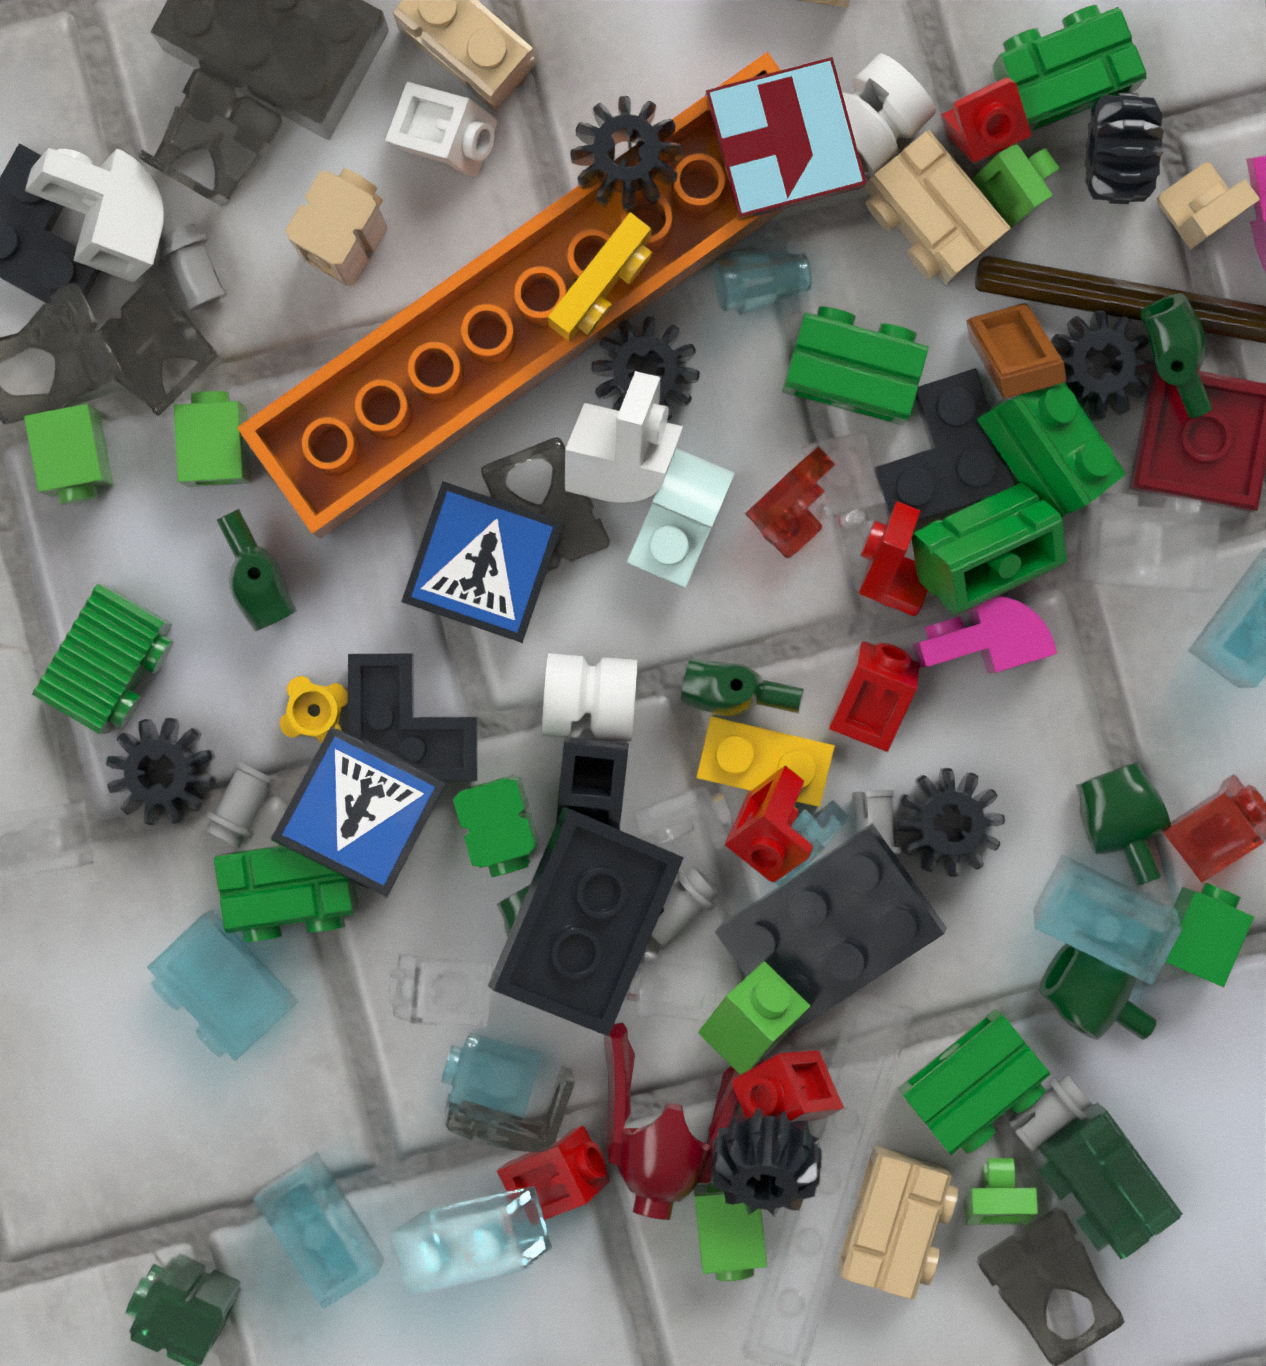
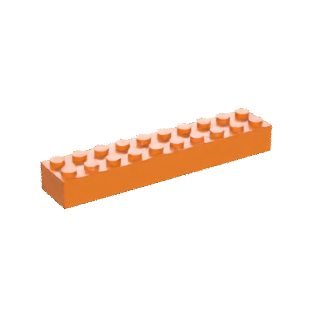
(487, 334)

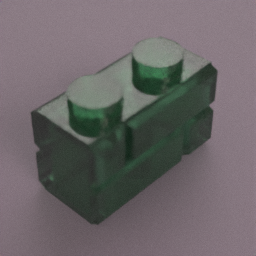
(1109, 1183)
(182, 1309)

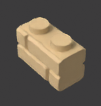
(468, 45)
(934, 209)
(338, 225)
(896, 1223)

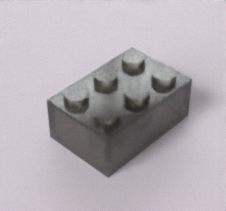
(282, 53)

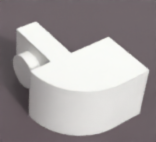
(119, 205)
(624, 451)

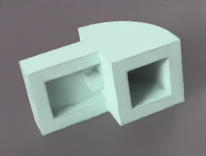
(680, 518)

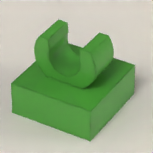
(1016, 183)
(999, 1199)

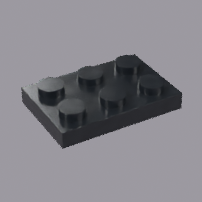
(585, 922)
(835, 923)

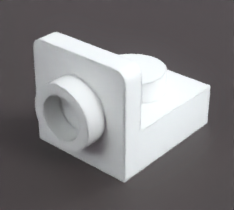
(442, 128)

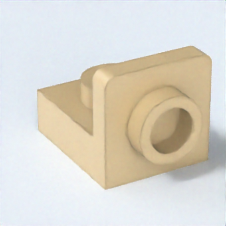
(1204, 203)

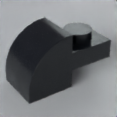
(593, 779)

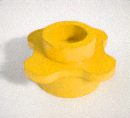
(302, 696)

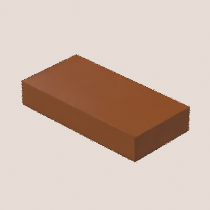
(1015, 350)

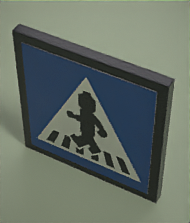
(482, 562)
(358, 812)

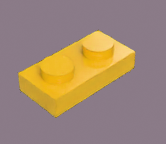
(619, 258)
(749, 755)

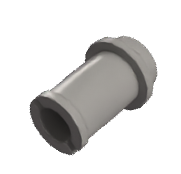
(192, 266)
(239, 805)
(876, 808)
(684, 902)
(1051, 1112)

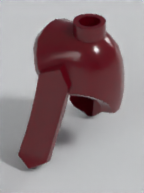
(662, 1158)

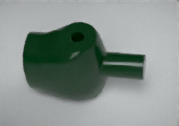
(1178, 349)
(259, 597)
(713, 687)
(1123, 813)
(1093, 995)

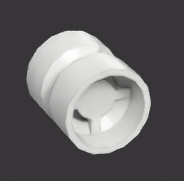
(883, 108)
(589, 697)

